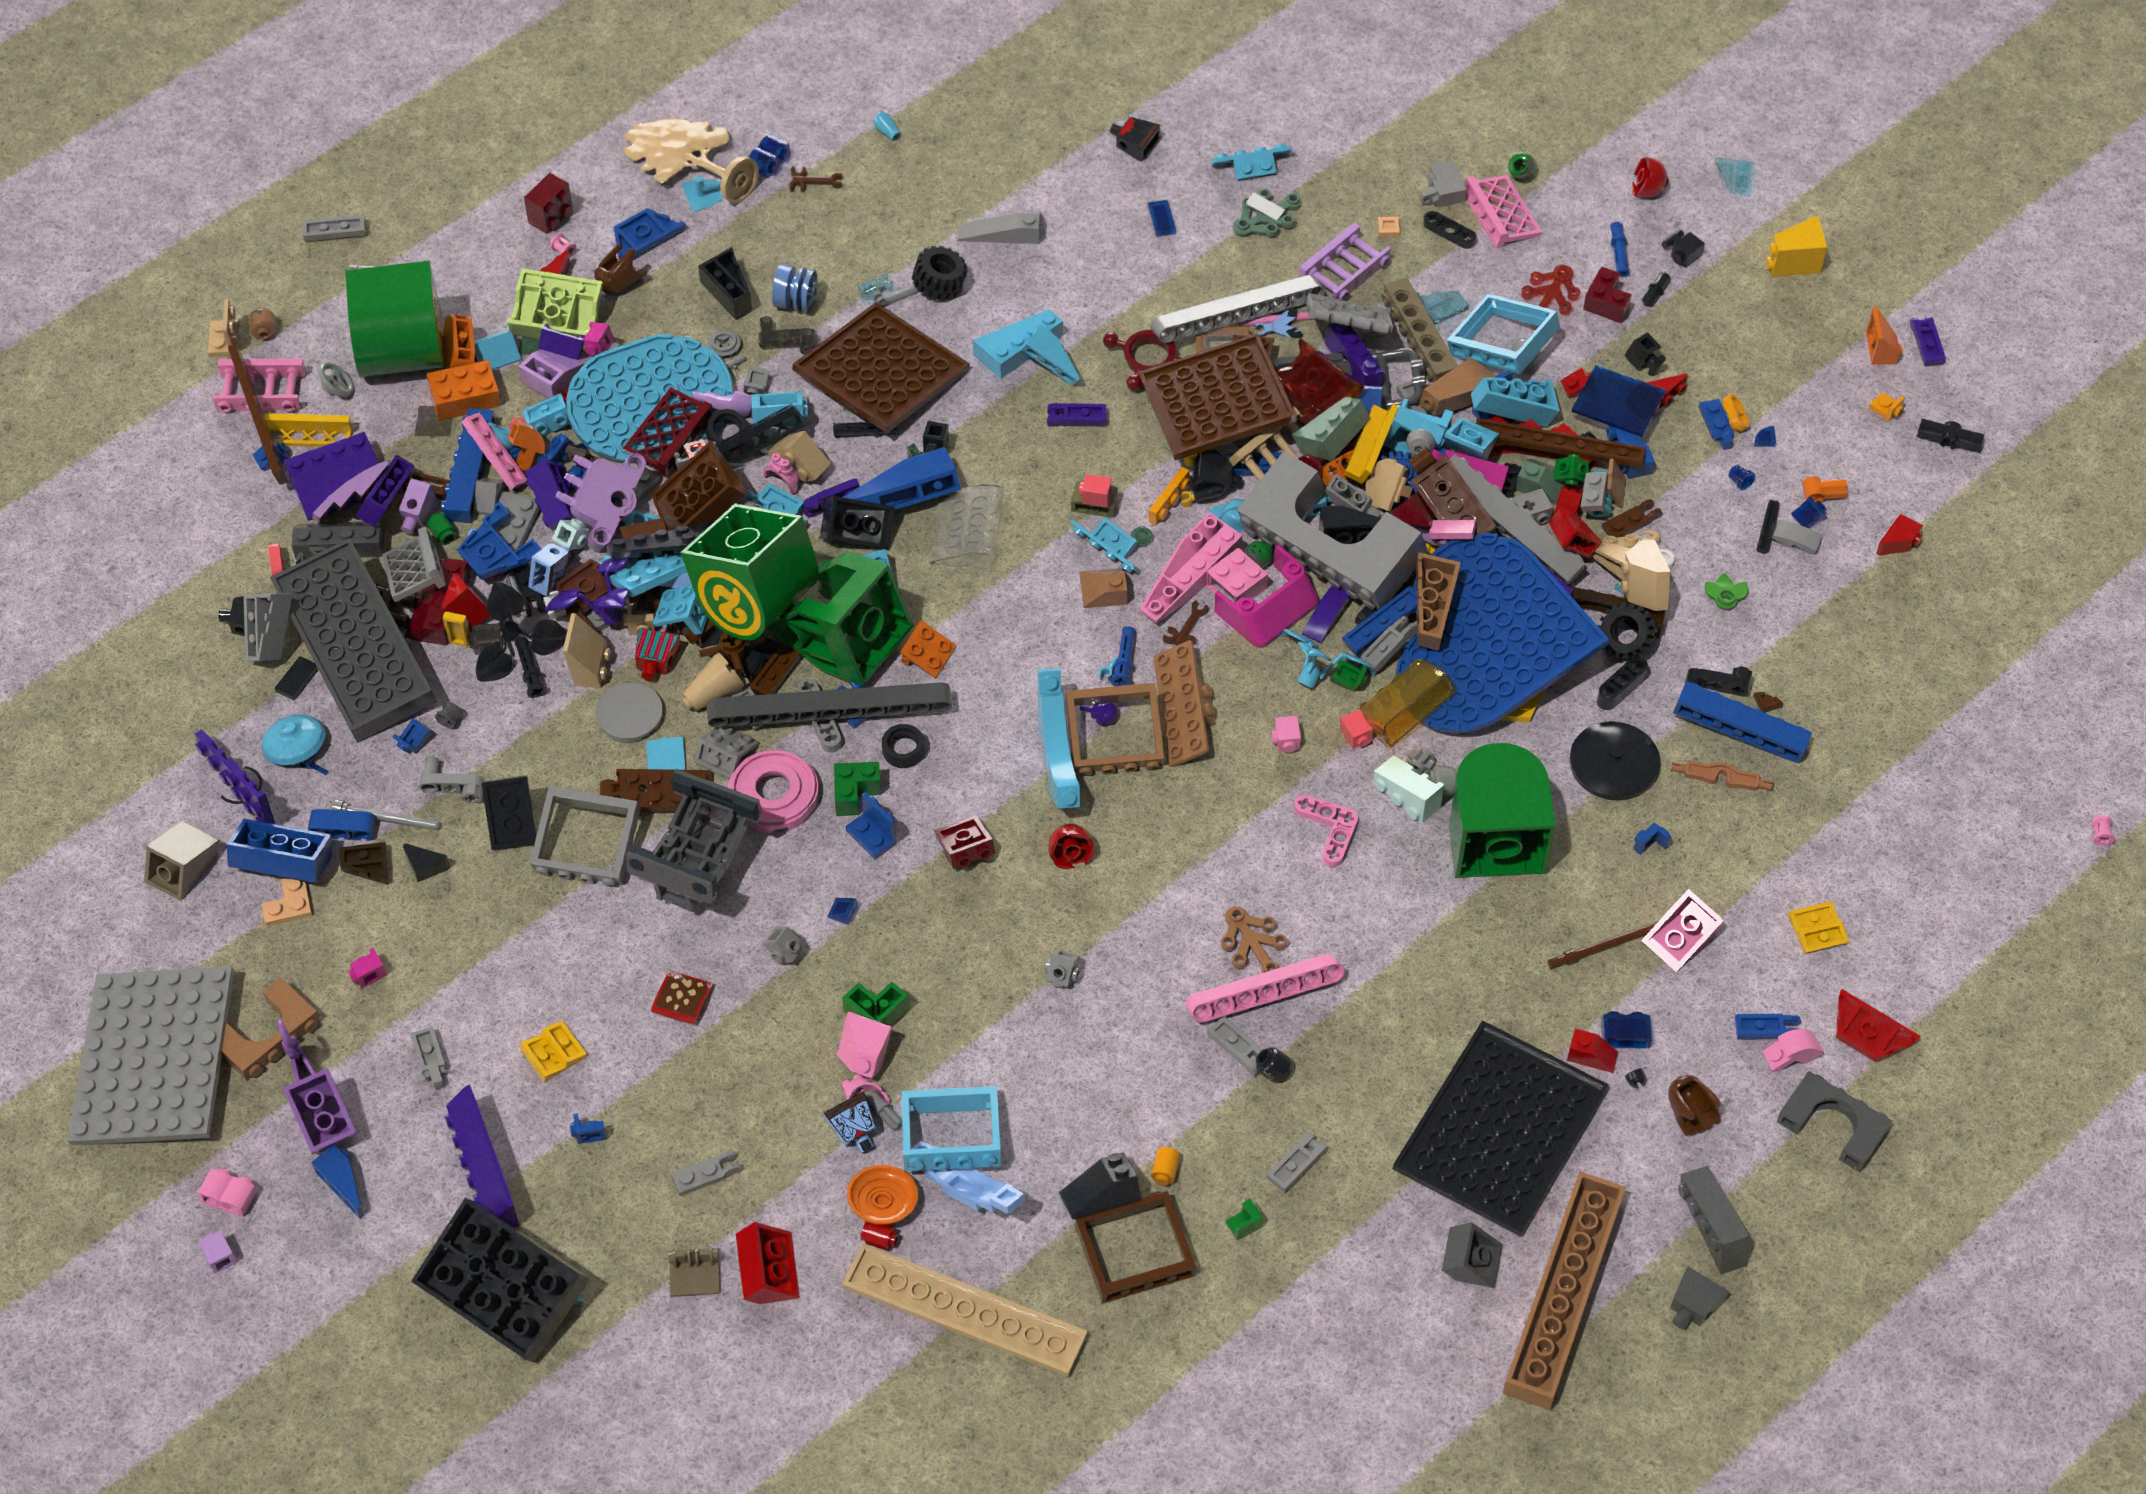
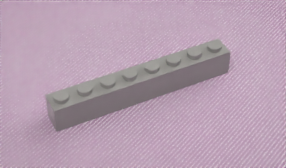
(1521, 525)

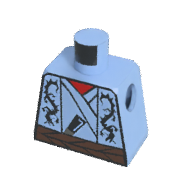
(548, 568)
(852, 1121)

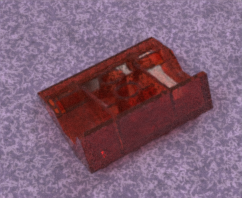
(1316, 382)

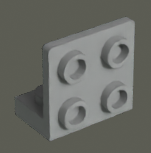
(722, 750)

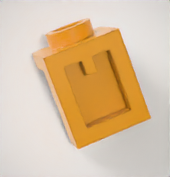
(1887, 406)

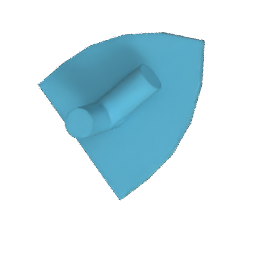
(702, 193)

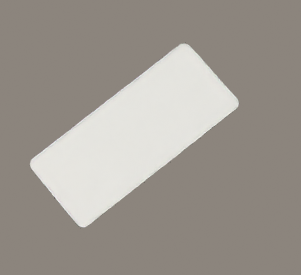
(1265, 206)

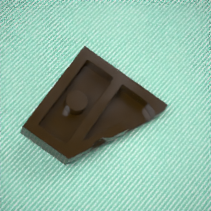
(366, 861)

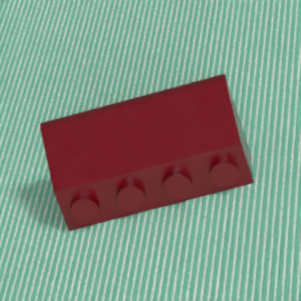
(427, 618)

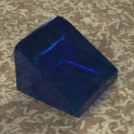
(843, 910)

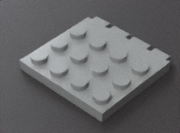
(1349, 313)

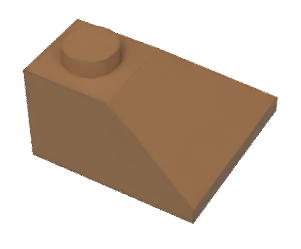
(1103, 587)

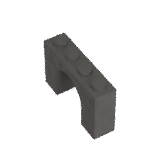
(1818, 1094)

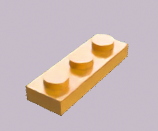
(1169, 496)

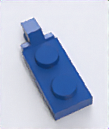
(1717, 422)

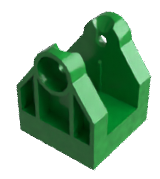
(857, 625)

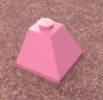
(863, 1044)

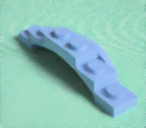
(974, 1187)

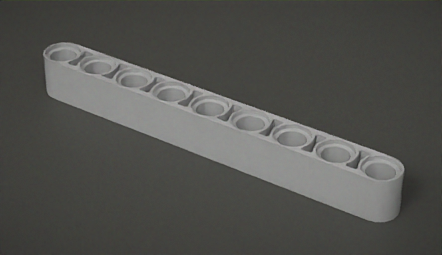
(1235, 309)

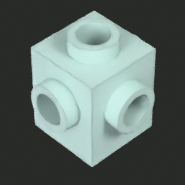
(571, 534)

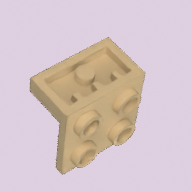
(223, 332)

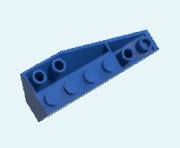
(911, 481)

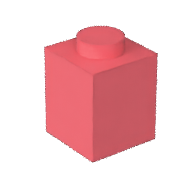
(1096, 490)
(1356, 729)

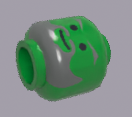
(1516, 163)
(1259, 552)

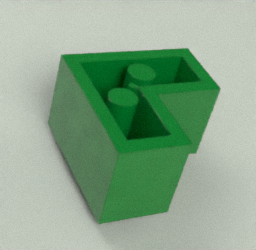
(852, 781)
(884, 1007)

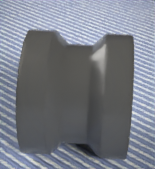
(449, 714)

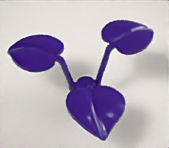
(605, 605)

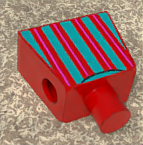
(656, 652)

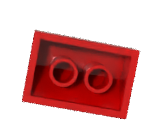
(766, 1264)

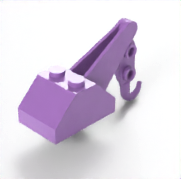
(315, 1101)

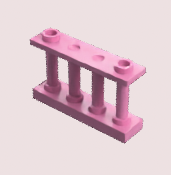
(261, 368)

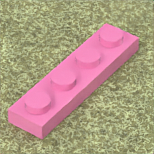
(494, 451)

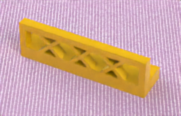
(305, 423)
(1370, 443)

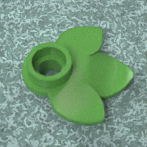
(1725, 589)

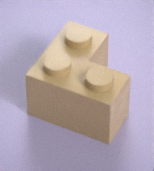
(802, 454)

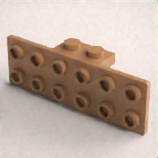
(1183, 704)

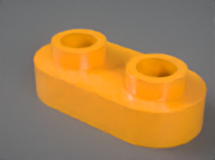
(1736, 412)

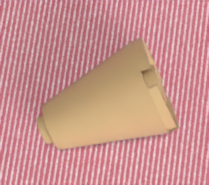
(713, 681)

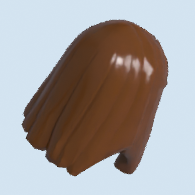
(618, 274)
(1693, 1105)

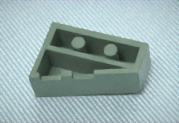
(1332, 429)

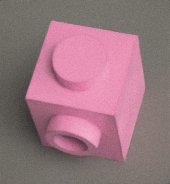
(1286, 734)

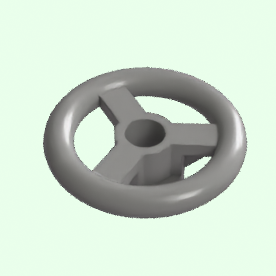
(333, 384)

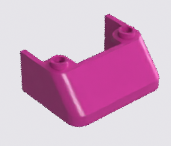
(1280, 611)

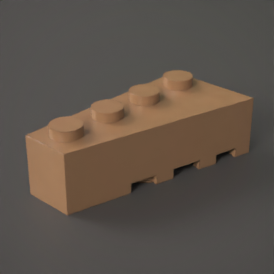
(1434, 593)

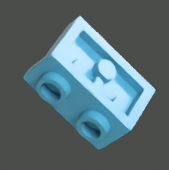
(547, 415)

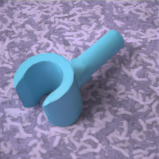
(1107, 670)

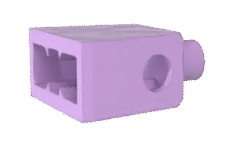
(417, 505)

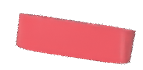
(276, 559)

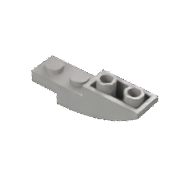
(1347, 495)

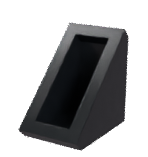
(425, 862)

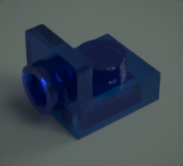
(1809, 513)

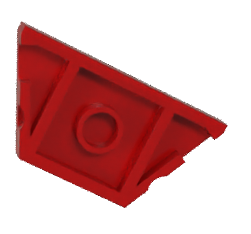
(1870, 1029)

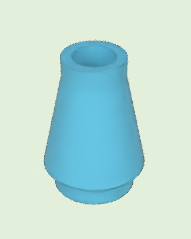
(886, 125)

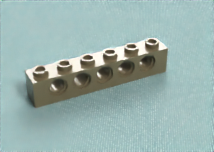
(1418, 328)

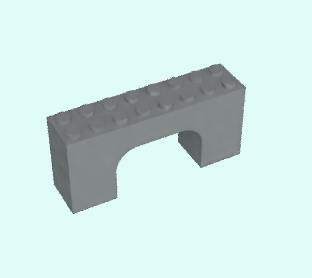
(1366, 569)

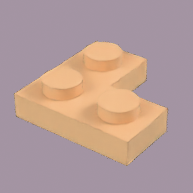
(293, 905)

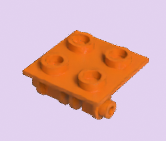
(927, 649)

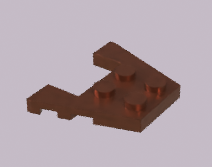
(591, 585)

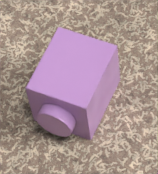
(217, 1251)

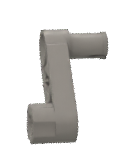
(435, 782)

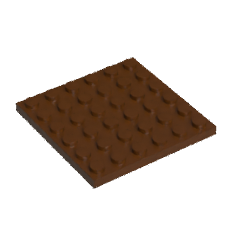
(881, 367)
(1217, 396)

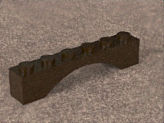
(1601, 602)

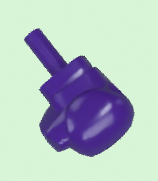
(1102, 713)

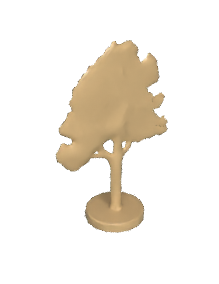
(670, 144)

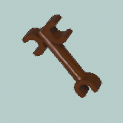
(800, 179)
(1182, 636)

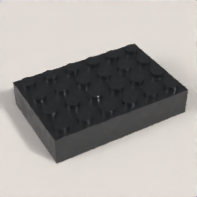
(500, 1280)

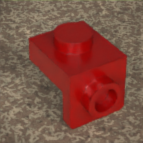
(1574, 382)

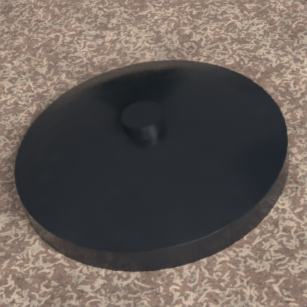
(1614, 760)

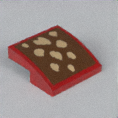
(682, 997)

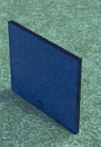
(1618, 401)

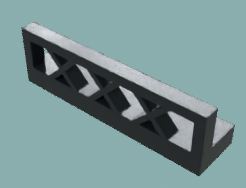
(755, 430)

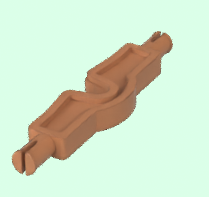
(1710, 772)

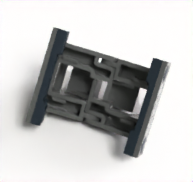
(706, 850)

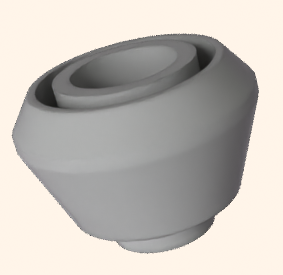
(1420, 439)

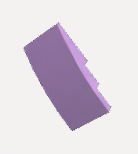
(355, 487)

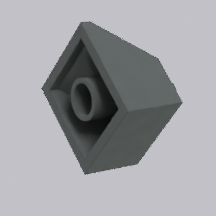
(1472, 1255)

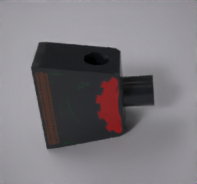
(1136, 137)

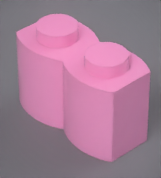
(227, 1192)

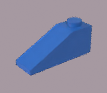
(336, 1171)

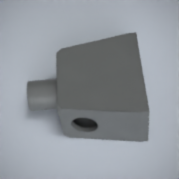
(1696, 1299)

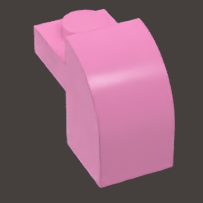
(1793, 1046)

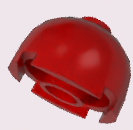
(1652, 176)
(1070, 842)

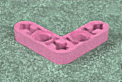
(1338, 825)

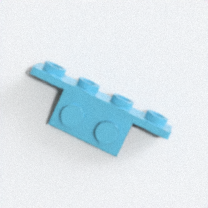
(1254, 163)
(1111, 538)

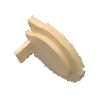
(1387, 484)

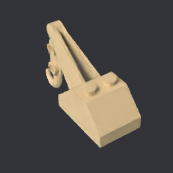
(1640, 566)

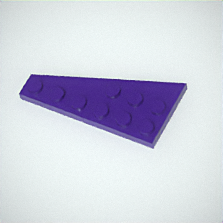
(254, 800)

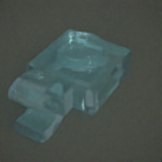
(867, 288)

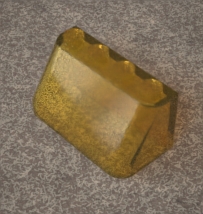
(1407, 701)

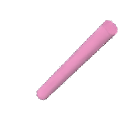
(1270, 319)

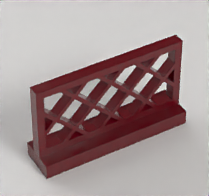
(687, 434)

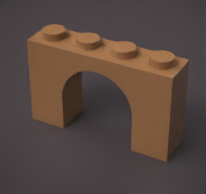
(251, 1057)

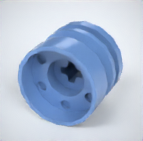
(794, 287)

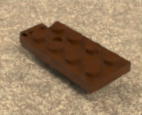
(1457, 500)
(659, 792)

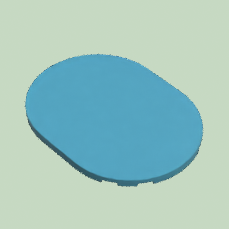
(625, 384)

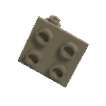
(694, 1272)

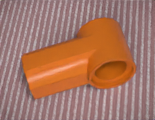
(1824, 489)

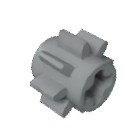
(1421, 760)

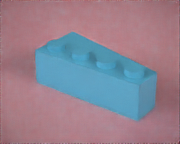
(1002, 349)
(1517, 399)

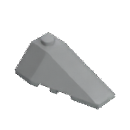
(1006, 228)

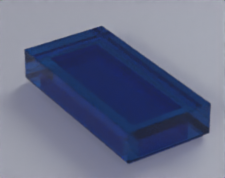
(1161, 218)

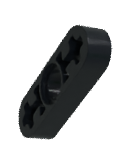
(1446, 222)

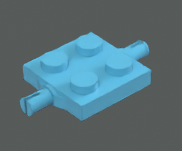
(777, 500)

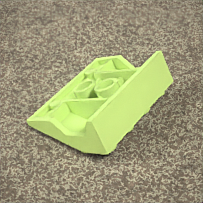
(555, 300)

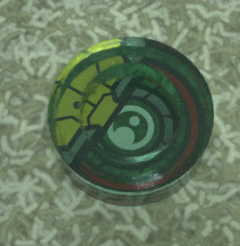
(1143, 536)

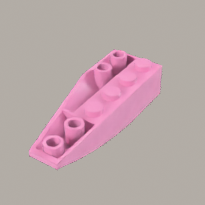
(1187, 567)

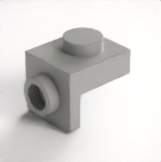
(756, 381)

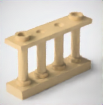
(1259, 445)

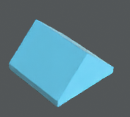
(498, 349)
(1470, 439)

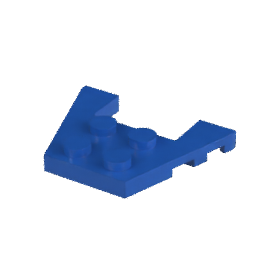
(488, 552)

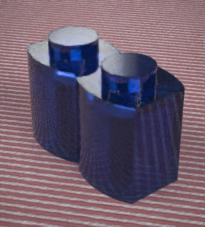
(770, 155)
(1627, 1030)

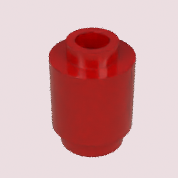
(879, 1236)

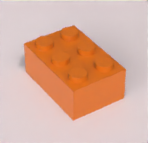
(463, 388)

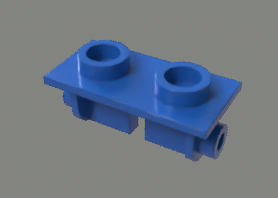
(557, 448)

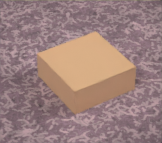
(1388, 226)

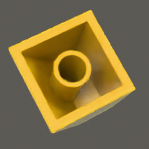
(1798, 250)

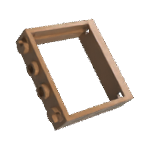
(1112, 695)

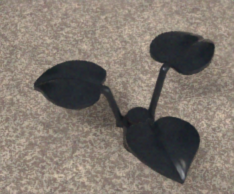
(502, 605)

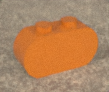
(458, 341)

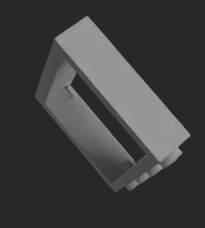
(591, 801)

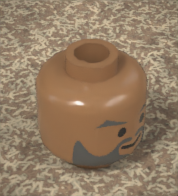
(262, 323)

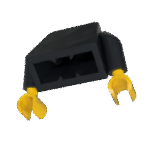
(1210, 477)

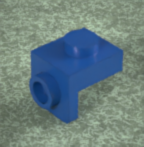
(261, 458)
(413, 736)
(1652, 834)

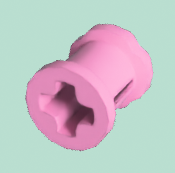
(562, 244)
(2102, 830)

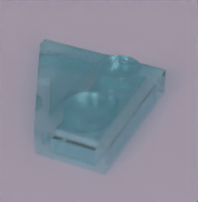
(1736, 174)
(1443, 305)

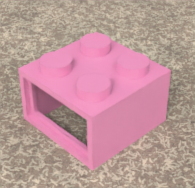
(1238, 576)

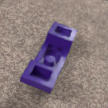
(1325, 614)

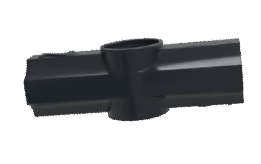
(1950, 435)

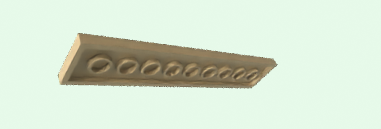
(965, 1309)

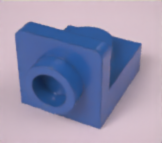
(588, 1132)

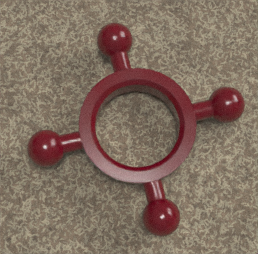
(1141, 337)

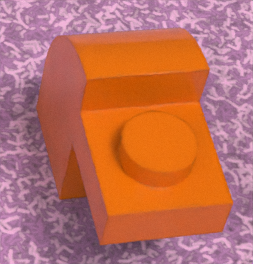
(529, 440)

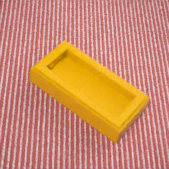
(456, 628)

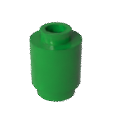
(441, 528)

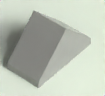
(487, 495)

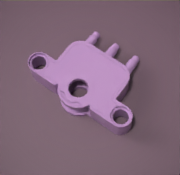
(594, 493)

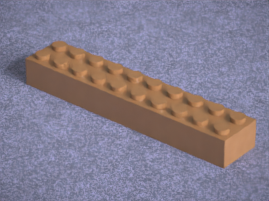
(1564, 1291)

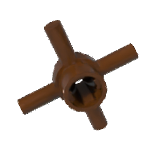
(731, 649)

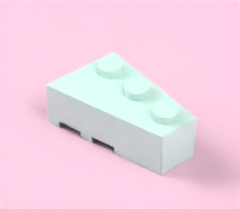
(1408, 789)

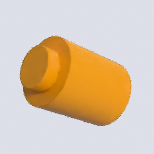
(1165, 1166)

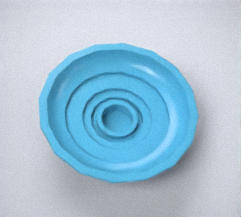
(293, 739)

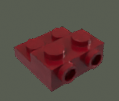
(965, 842)

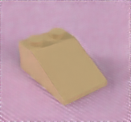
(585, 654)

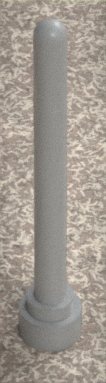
(389, 817)

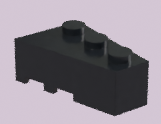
(726, 283)

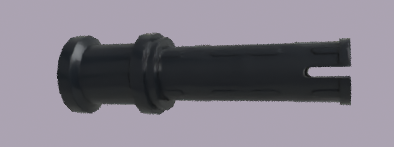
(531, 675)

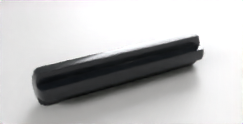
(1768, 526)

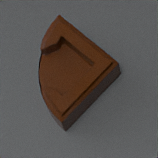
(1766, 702)

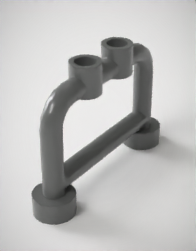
(1417, 366)

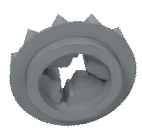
(724, 336)

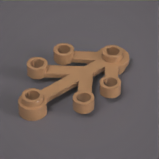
(1251, 938)

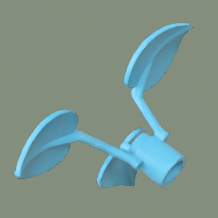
(1311, 671)

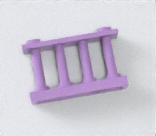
(1337, 248)

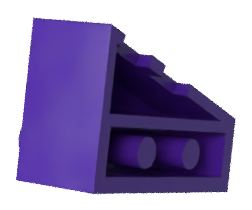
(545, 481)

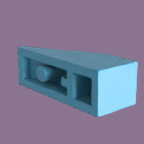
(1049, 352)

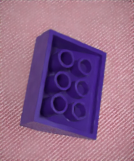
(327, 468)

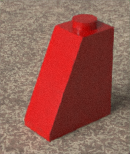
(1574, 532)

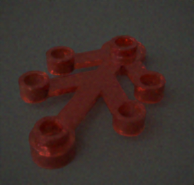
(1553, 290)

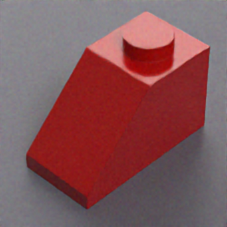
(1570, 498)
(1900, 536)
(1592, 1051)

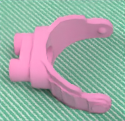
(784, 470)
(861, 1084)

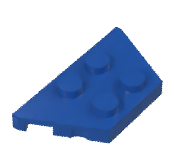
(645, 231)

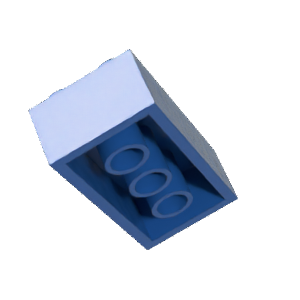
(279, 850)

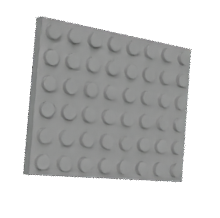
(151, 1056)

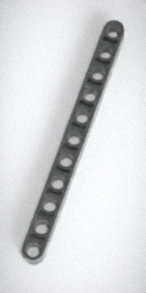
(829, 704)

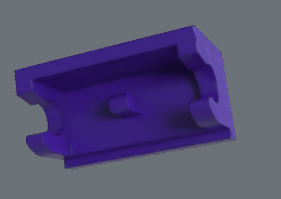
(560, 343)

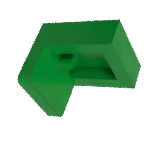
(1348, 675)

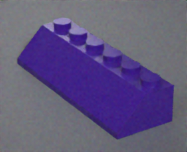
(479, 1156)

